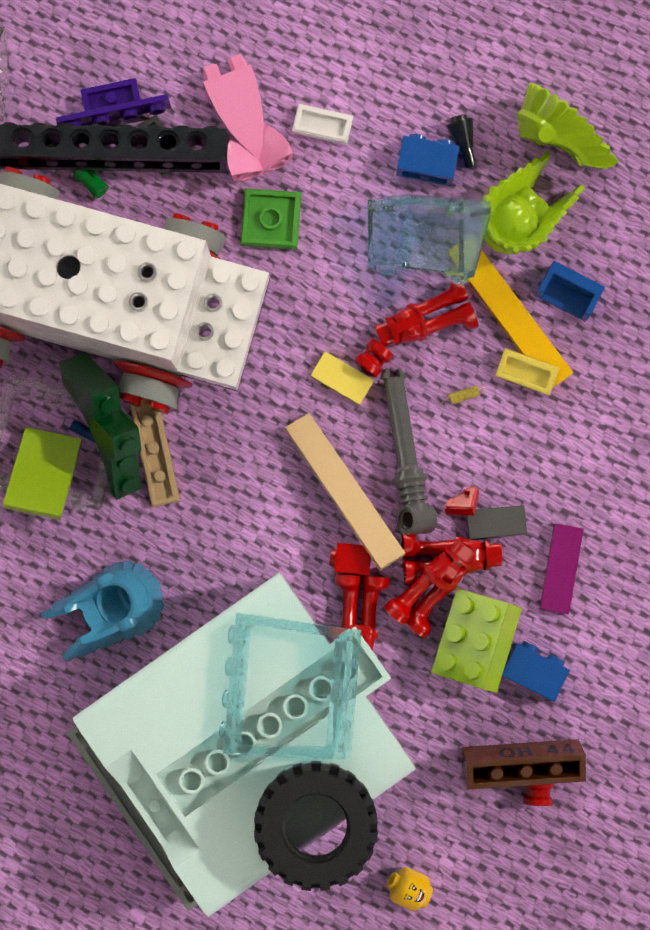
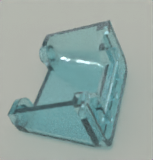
(427, 234)

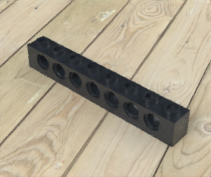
(120, 158)

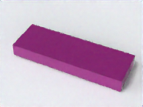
(561, 568)

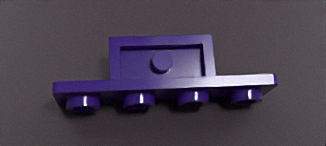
(114, 102)

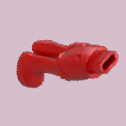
(410, 322)
(486, 555)
(445, 574)
(371, 588)

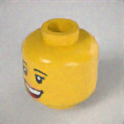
(410, 889)

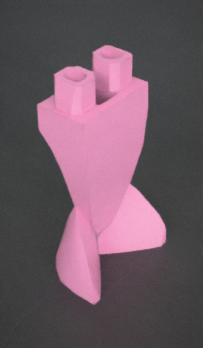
(237, 102)

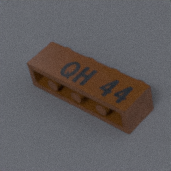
(524, 764)

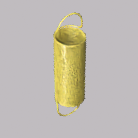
(465, 394)

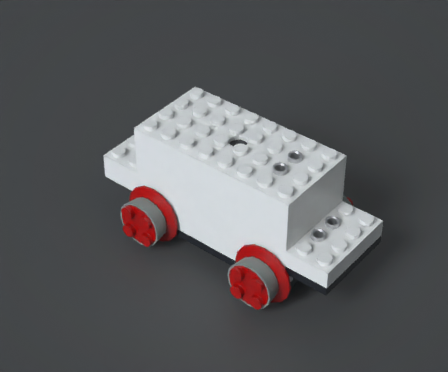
(124, 292)

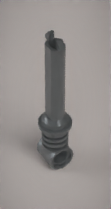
(415, 514)

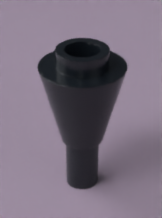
(462, 133)

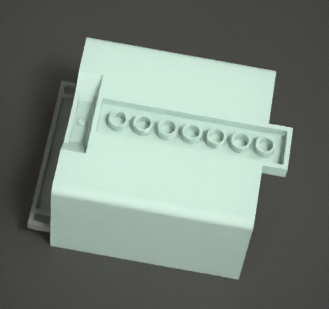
(166, 767)

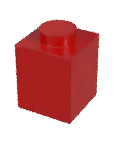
(350, 559)

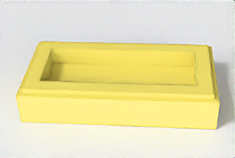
(527, 371)
(342, 378)

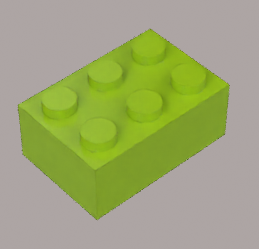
(476, 640)

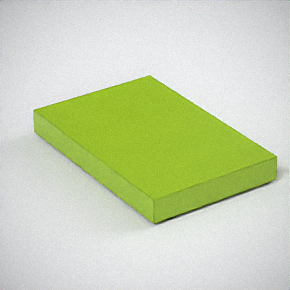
(42, 473)

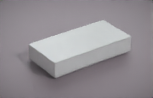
(322, 124)

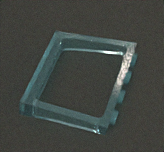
(341, 697)

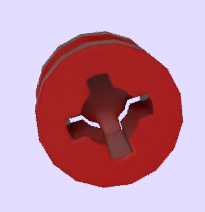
(538, 795)

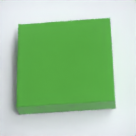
(271, 219)

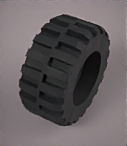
(307, 869)

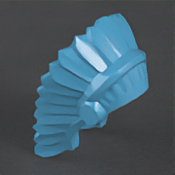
(114, 606)

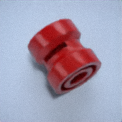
(373, 358)

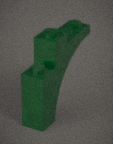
(112, 429)

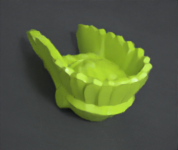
(554, 123)
(521, 217)

